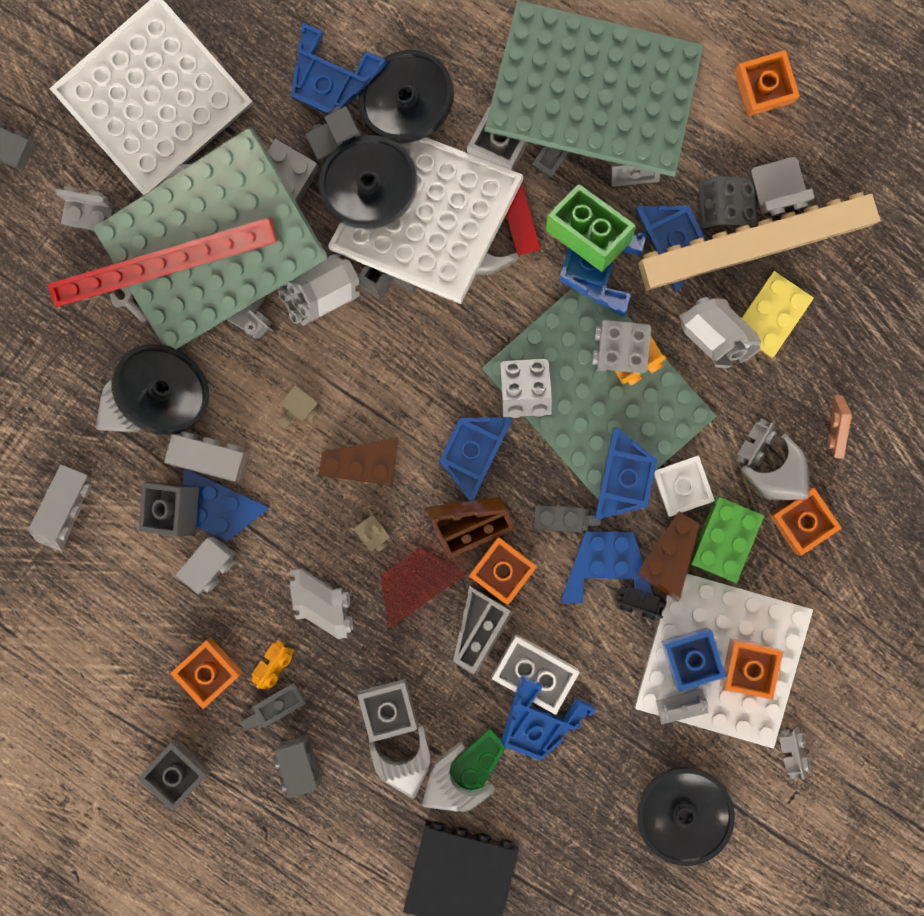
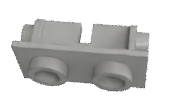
(257, 325)
(754, 452)
(682, 706)
(795, 743)

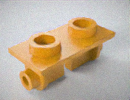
(267, 674)

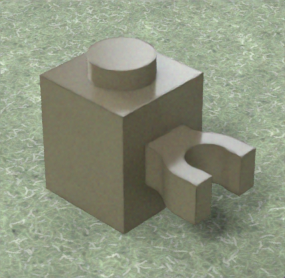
(298, 405)
(373, 533)

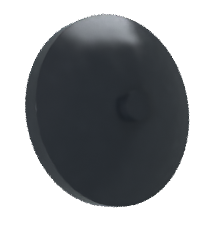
(407, 97)
(368, 182)
(160, 389)
(685, 816)

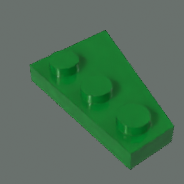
(477, 762)

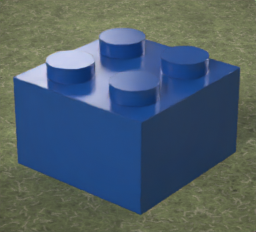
(693, 659)

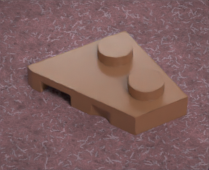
(839, 426)

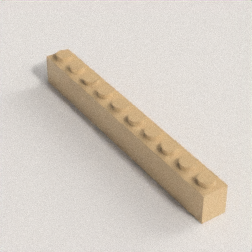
(758, 241)

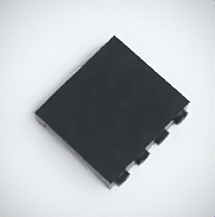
(460, 873)

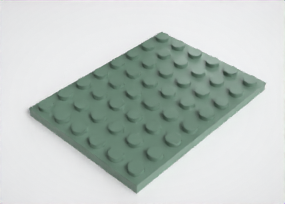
(595, 88)
(211, 196)
(587, 403)

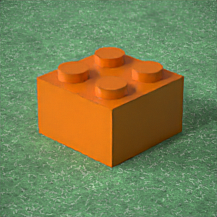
(766, 83)
(805, 522)
(502, 570)
(751, 669)
(206, 672)

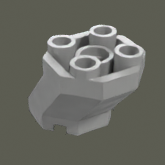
(320, 290)
(720, 332)
(321, 604)

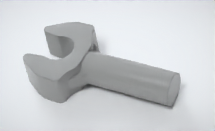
(129, 303)

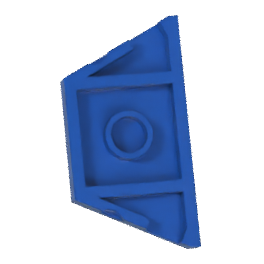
(669, 227)
(473, 450)
(625, 478)
(221, 508)

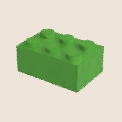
(590, 227)
(726, 539)

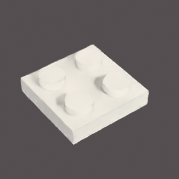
(683, 486)

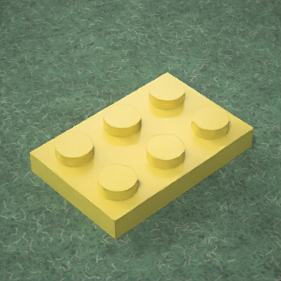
(776, 312)

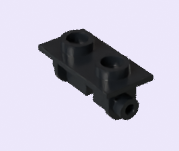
(631, 600)

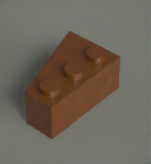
(363, 462)
(469, 523)
(671, 556)

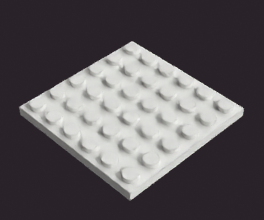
(151, 95)
(445, 228)
(738, 616)

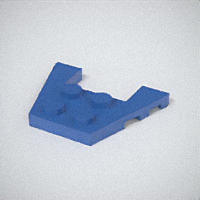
(325, 84)
(593, 283)
(605, 557)
(535, 730)

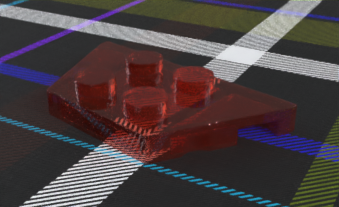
(415, 583)

